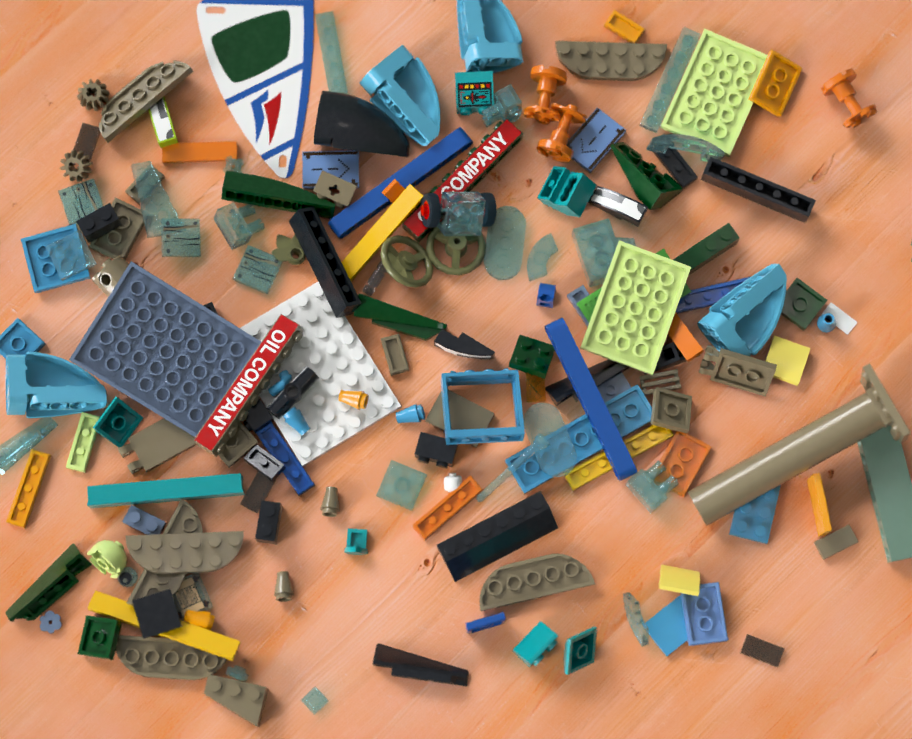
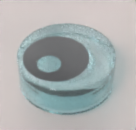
(128, 577)

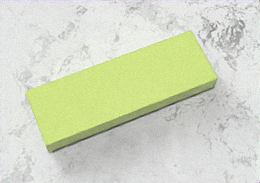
(82, 443)

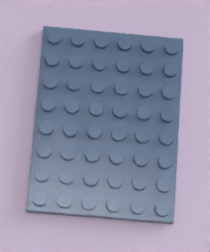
(164, 349)

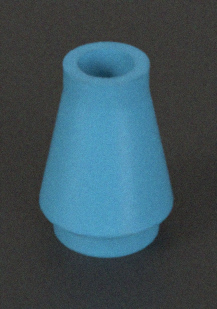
(825, 326)
(411, 414)
(296, 420)

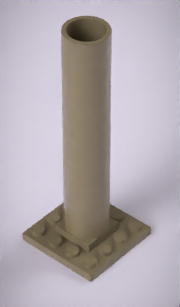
(801, 450)

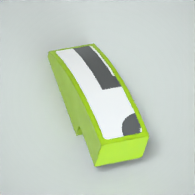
(163, 123)

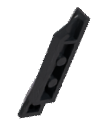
(600, 373)
(418, 667)

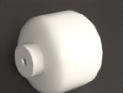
(452, 482)

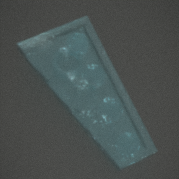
(152, 198)

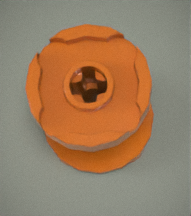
(547, 82)
(842, 88)
(558, 141)

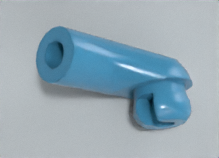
(279, 386)

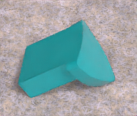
(356, 542)

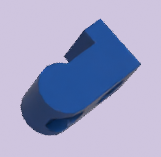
(546, 295)

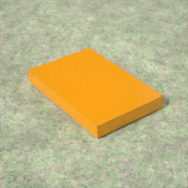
(775, 83)
(819, 504)

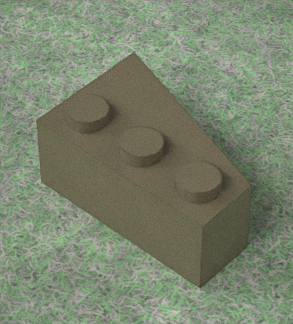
(238, 696)

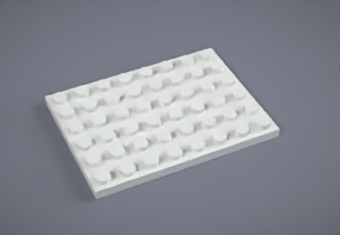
(341, 363)

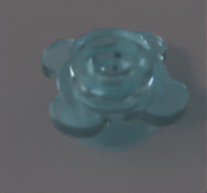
(231, 161)

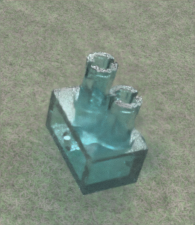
(506, 105)
(233, 226)
(645, 489)

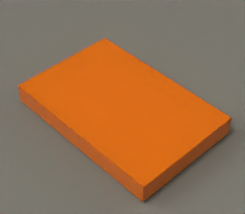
(683, 461)

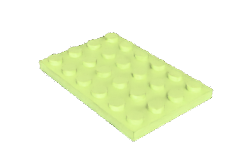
(715, 91)
(635, 307)

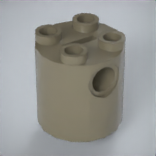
(110, 274)

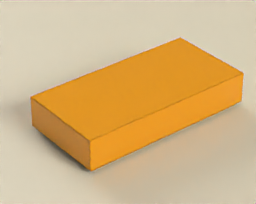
(624, 27)

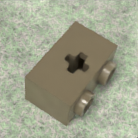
(328, 180)

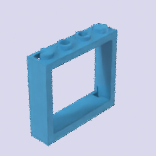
(484, 435)

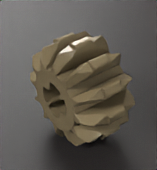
(93, 88)
(69, 164)

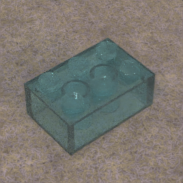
(595, 249)

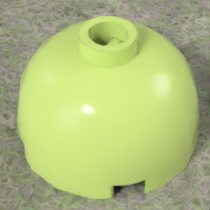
(108, 557)

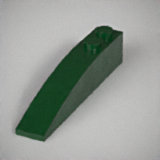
(272, 194)
(709, 248)

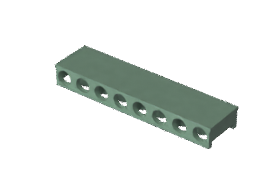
(890, 491)

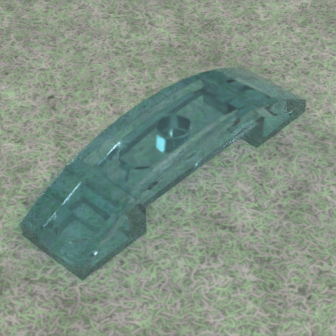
(685, 143)

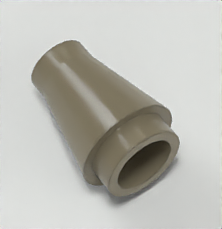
(330, 503)
(283, 587)

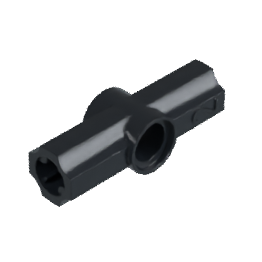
(302, 383)

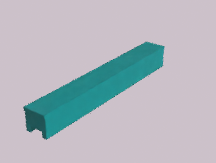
(165, 490)

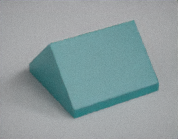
(117, 422)

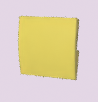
(789, 359)
(679, 580)

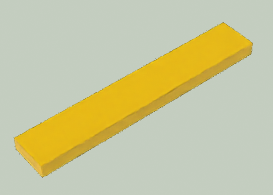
(382, 229)
(600, 465)

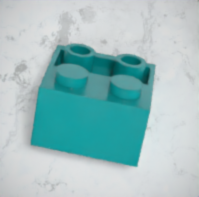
(535, 644)

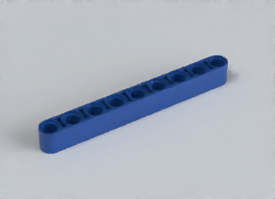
(412, 174)
(590, 399)

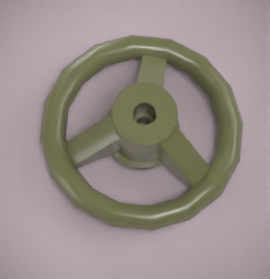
(455, 247)
(402, 264)

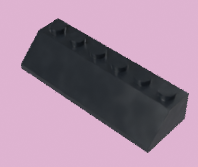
(497, 536)

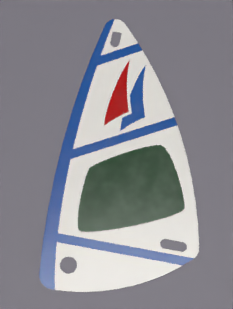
(263, 70)

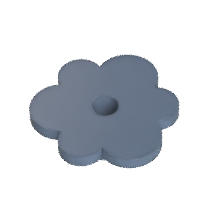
(46, 626)

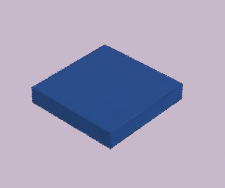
(485, 623)

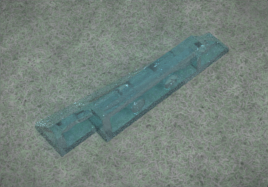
(23, 442)

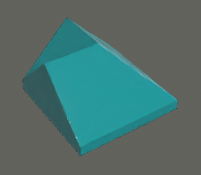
(580, 650)

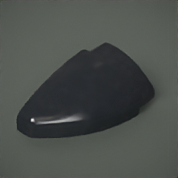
(357, 125)

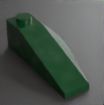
(648, 184)

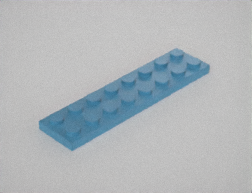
(629, 412)

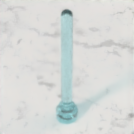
(539, 443)

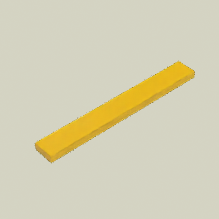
(187, 634)

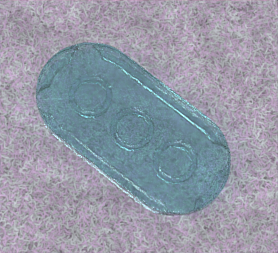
(505, 243)
(560, 455)

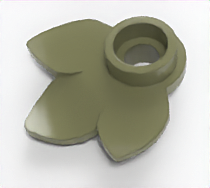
(286, 248)

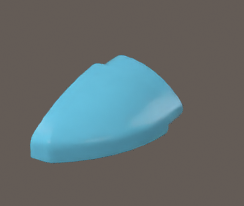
(488, 36)
(748, 313)

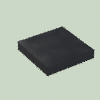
(156, 613)

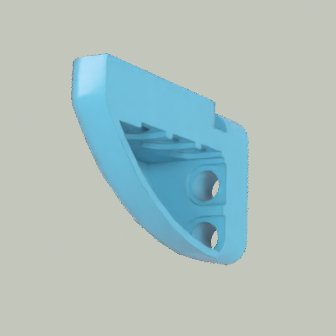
(405, 94)
(49, 387)

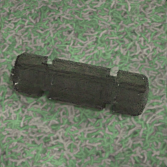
(374, 280)

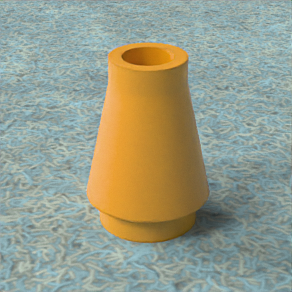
(356, 399)
(199, 618)

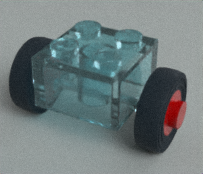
(459, 212)

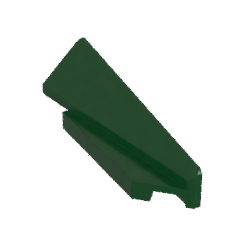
(398, 318)
(50, 585)

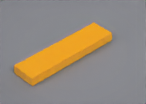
(28, 488)

